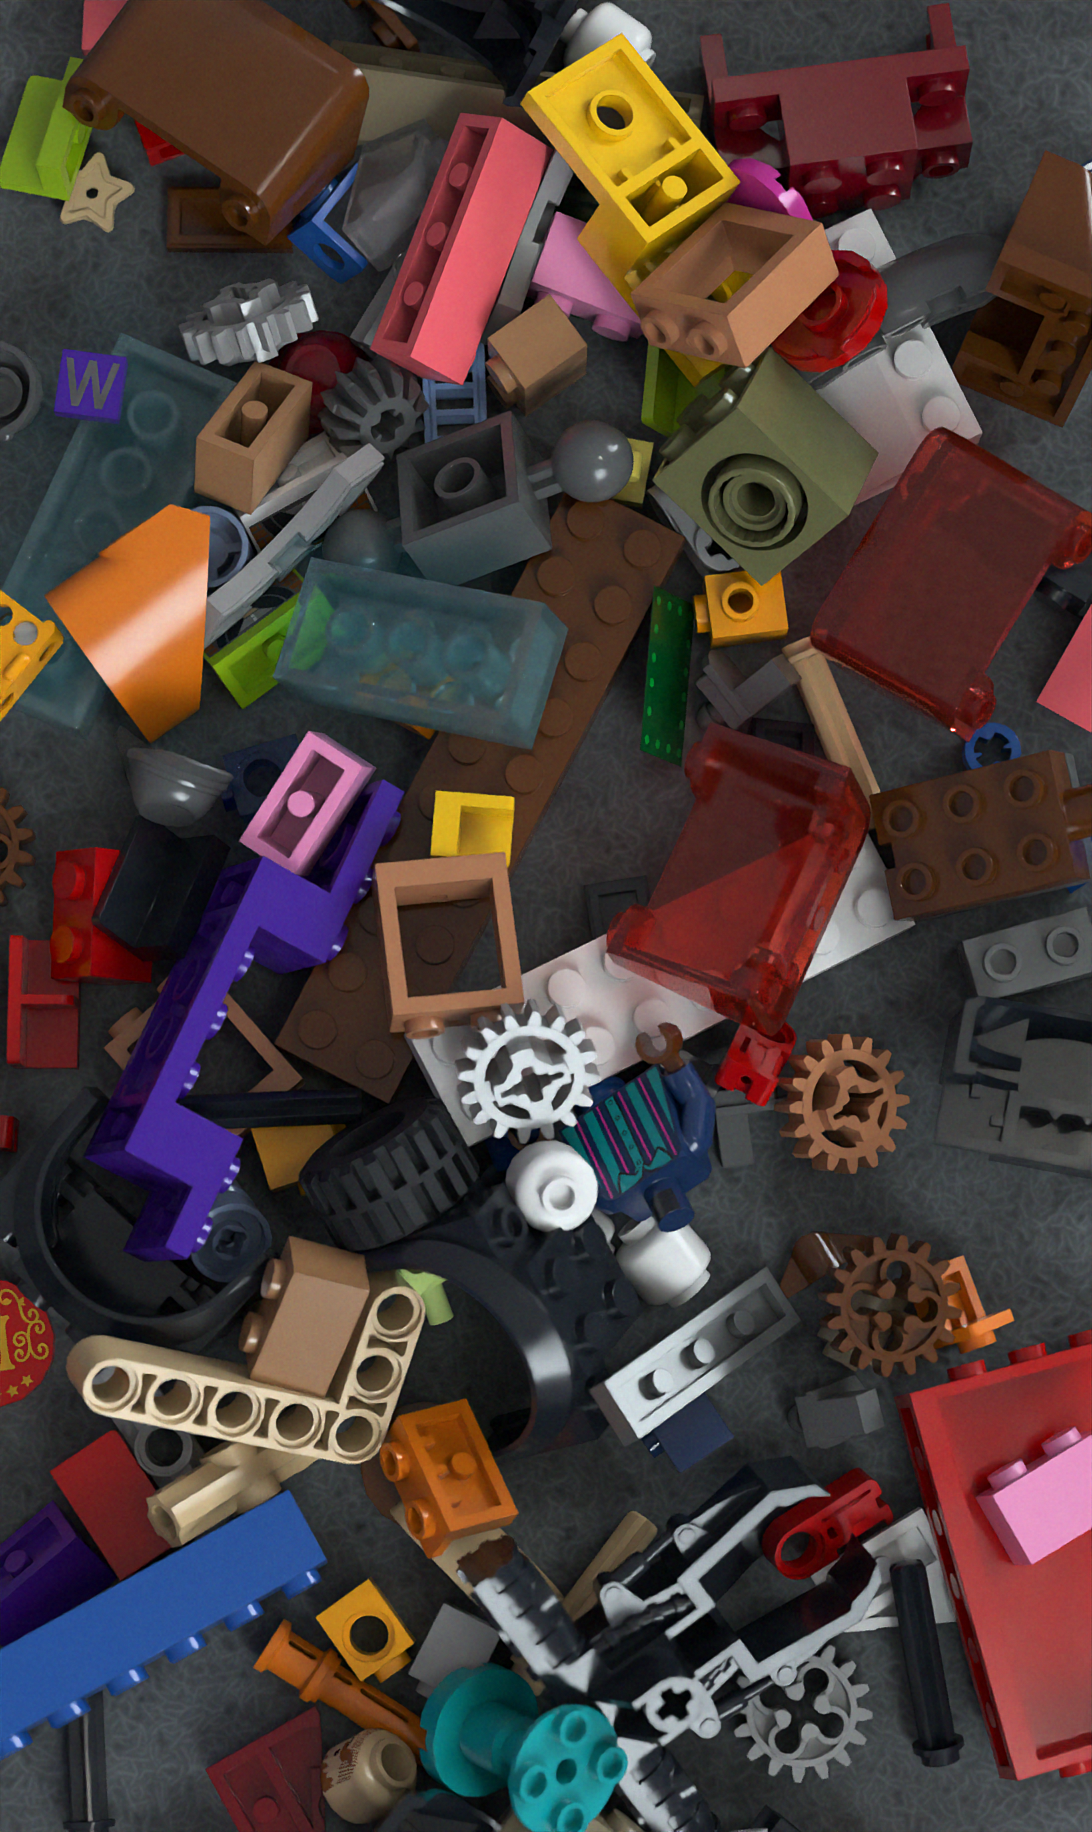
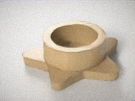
(101, 208)

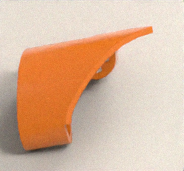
(144, 616)

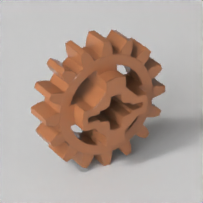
(821, 1102)

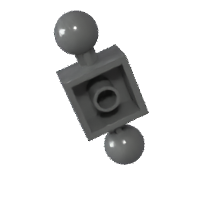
(481, 499)

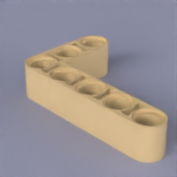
(254, 1411)

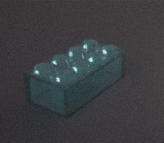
(421, 652)

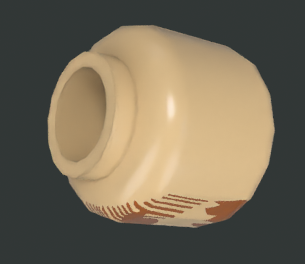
(367, 1775)

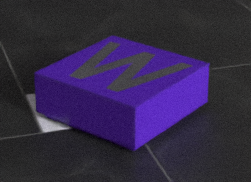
(91, 386)

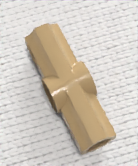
(225, 1484)

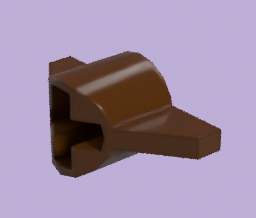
(812, 1257)

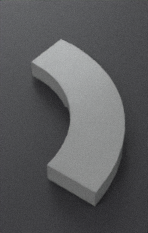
(529, 246)
(293, 543)

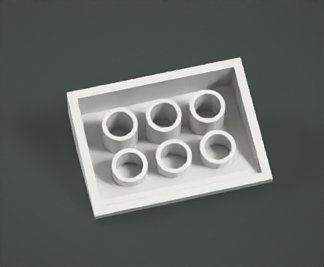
(899, 391)

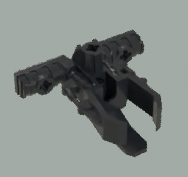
(659, 1640)

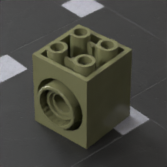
(764, 465)

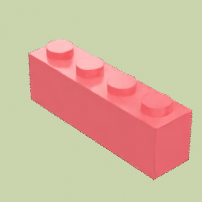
(461, 248)

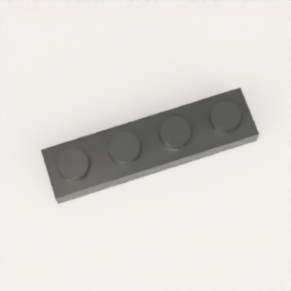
(694, 1356)

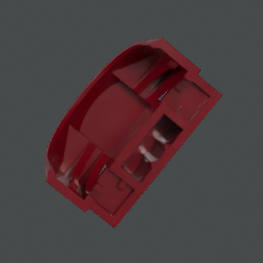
(847, 123)

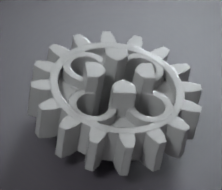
(812, 1747)

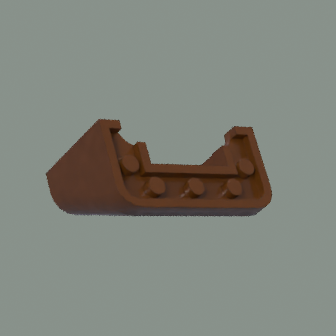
(234, 94)

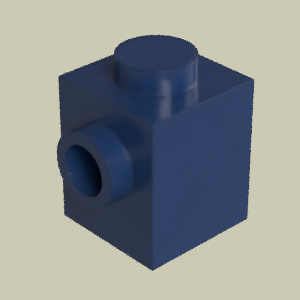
(689, 1434)

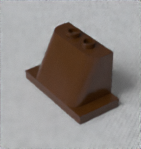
(1037, 333)

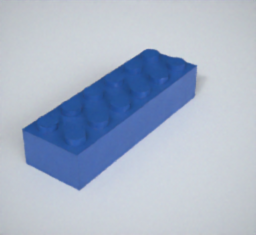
(154, 1616)

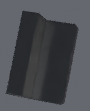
(159, 890)

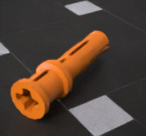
(323, 1678)

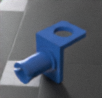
(314, 230)

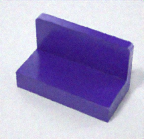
(46, 1573)

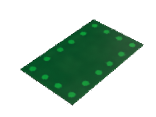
(667, 677)

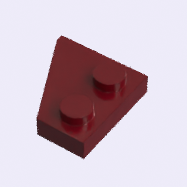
(276, 1779)

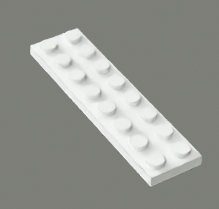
(621, 1004)

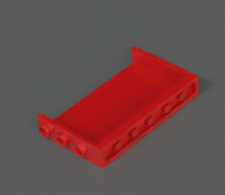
(1018, 1624)

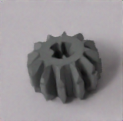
(373, 406)

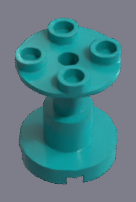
(490, 1736)

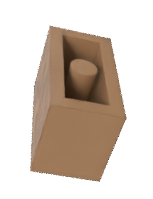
(535, 357)
(252, 437)
(304, 1316)

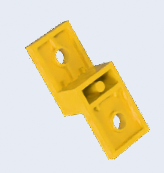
(650, 178)

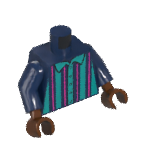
(648, 1137)

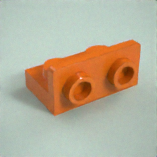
(445, 1476)

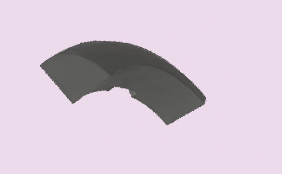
(926, 290)

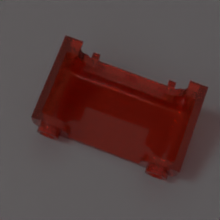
(947, 579)
(747, 878)

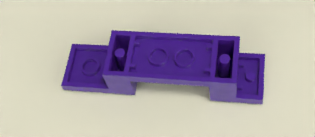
(252, 915)

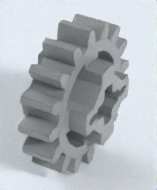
(248, 322)
(557, 1061)

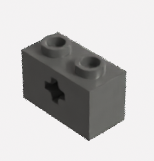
(1028, 956)

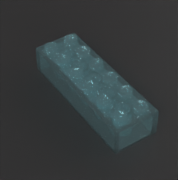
(100, 491)

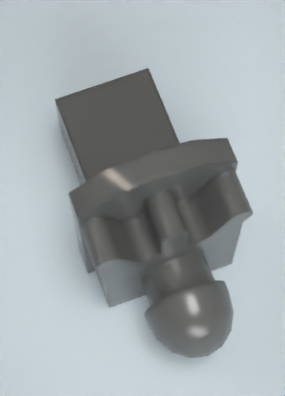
(733, 696)
(733, 1125)
(836, 1412)

